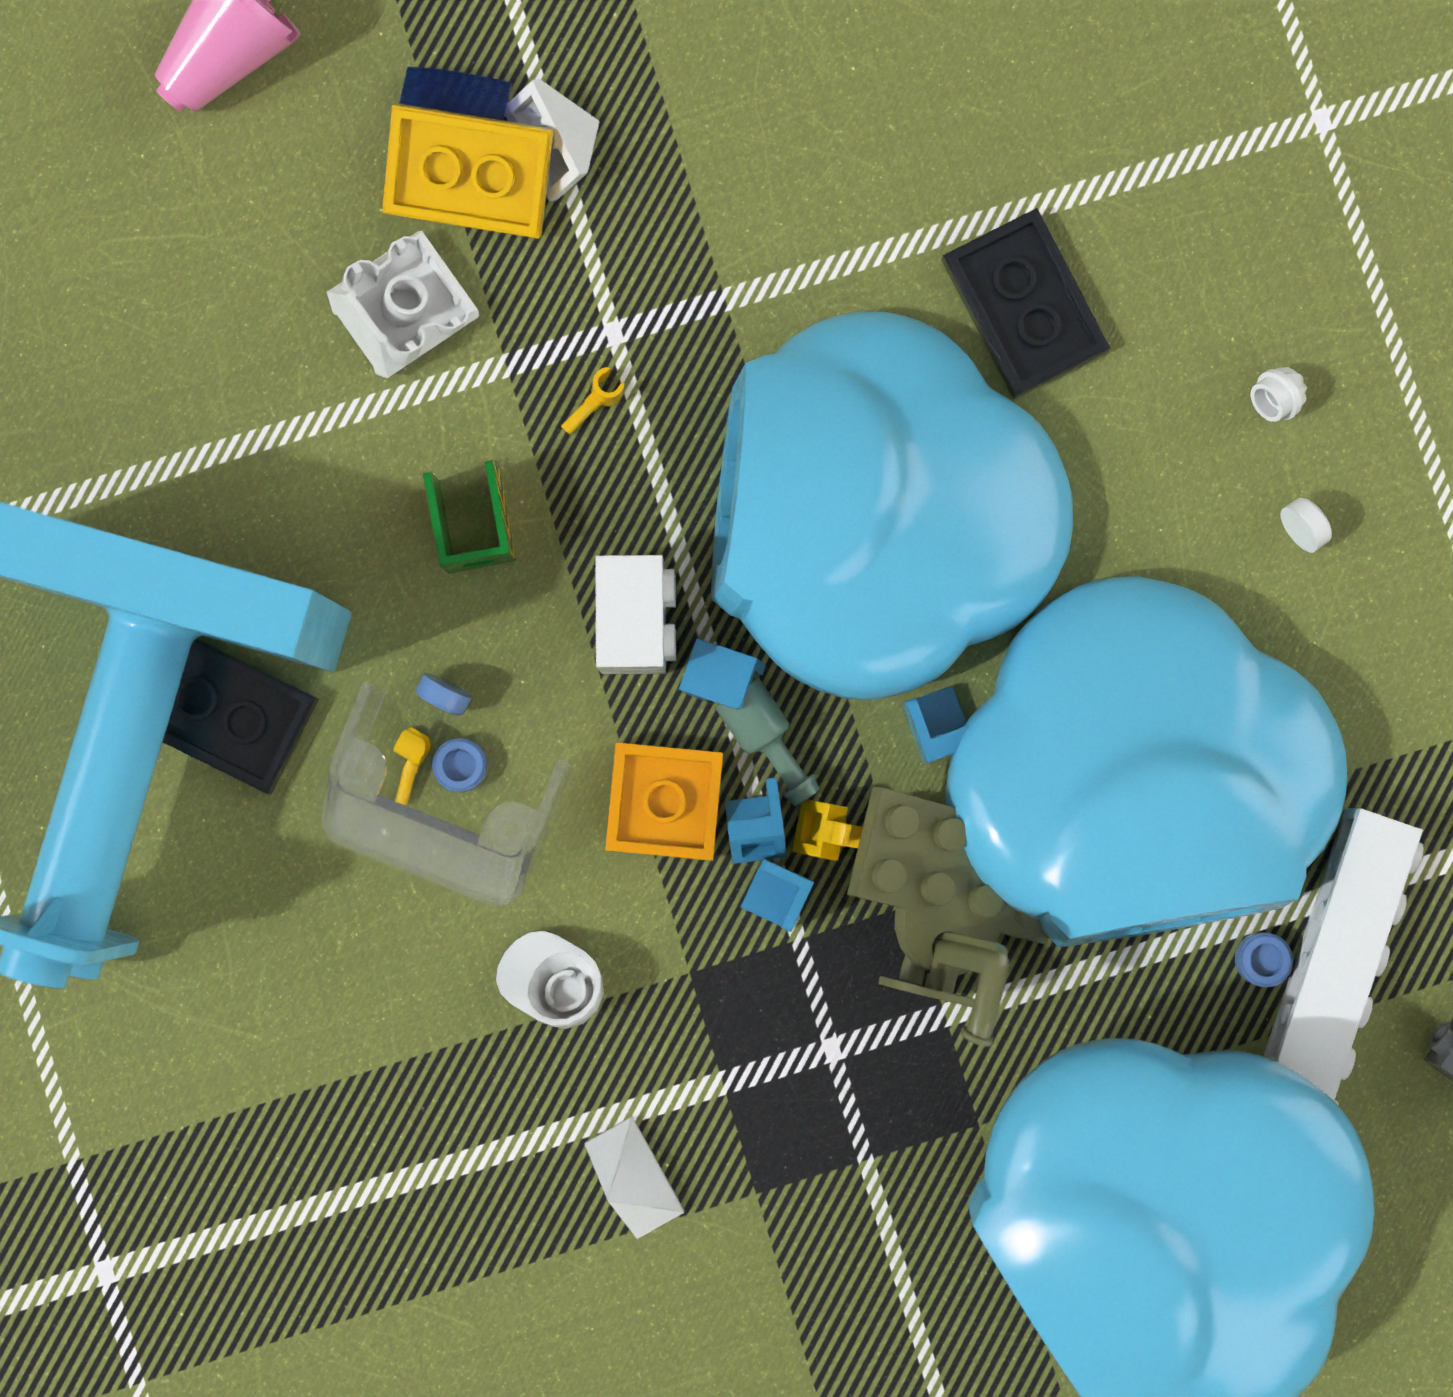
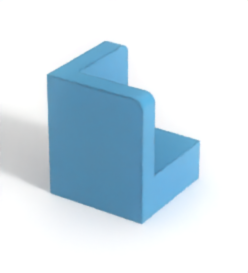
(719, 674)
(936, 723)
(756, 826)
(777, 894)

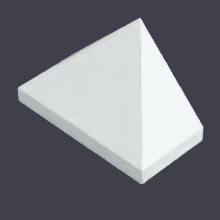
(573, 132)
(633, 1178)

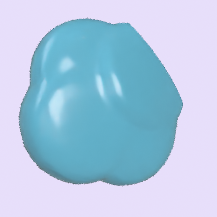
(881, 506)
(1144, 768)
(1175, 1218)

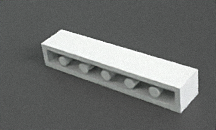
(1344, 947)

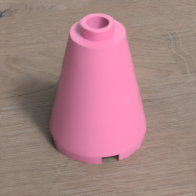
(218, 48)

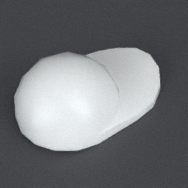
(550, 980)

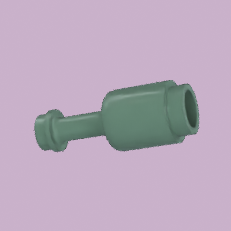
(761, 728)

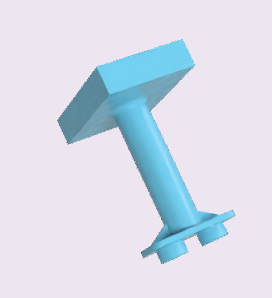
(155, 612)

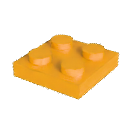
(664, 801)

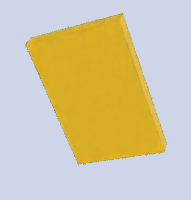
(467, 170)

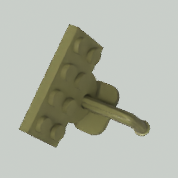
(943, 911)

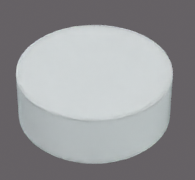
(1306, 524)

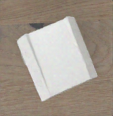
(401, 303)

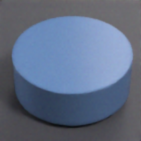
(443, 694)
(460, 765)
(1263, 959)

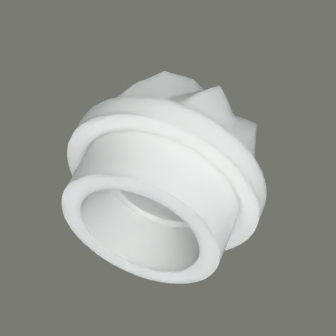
(1279, 394)

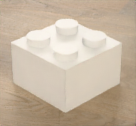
(632, 614)

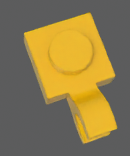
(823, 830)

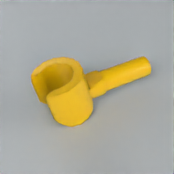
(593, 401)
(415, 748)

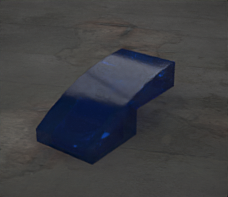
(456, 92)

